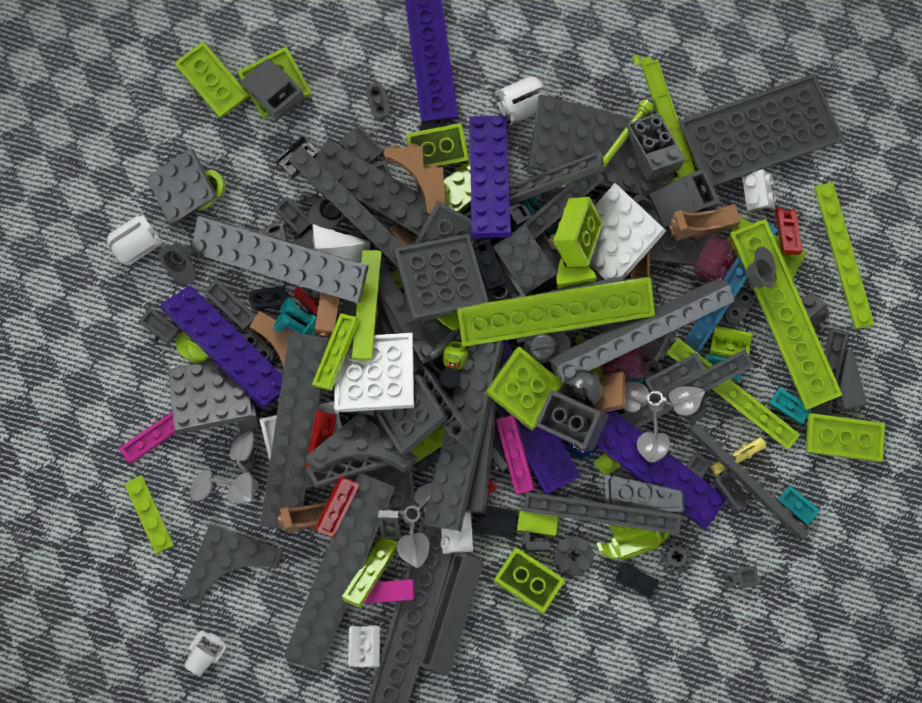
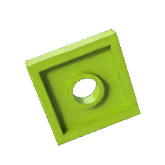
(573, 276)

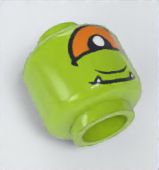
(455, 355)

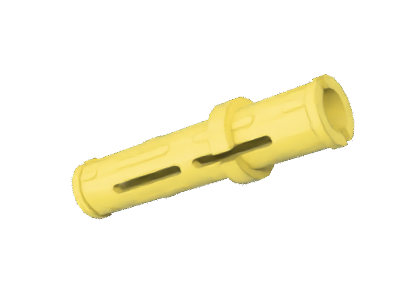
(744, 453)

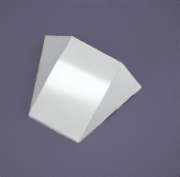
(338, 244)

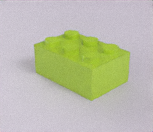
(441, 145)
(578, 232)
(529, 581)

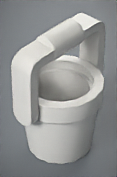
(201, 657)

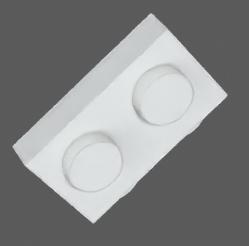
(759, 190)
(458, 541)
(364, 646)

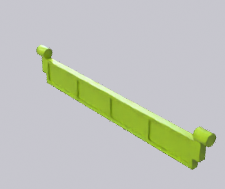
(664, 106)

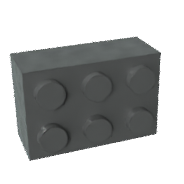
(525, 259)
(571, 420)

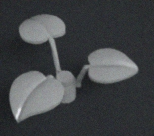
(685, 402)
(244, 485)
(414, 547)

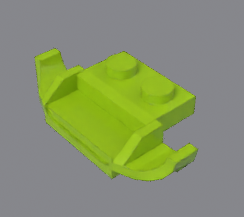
(631, 542)

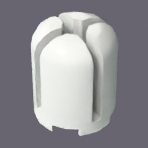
(516, 92)
(133, 240)

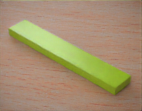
(367, 309)

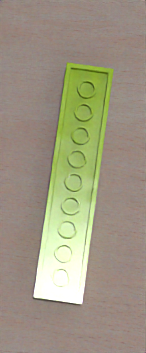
(556, 311)
(789, 320)

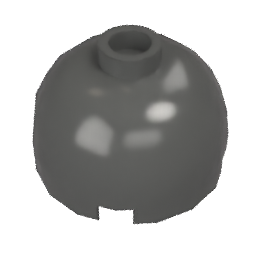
(584, 387)

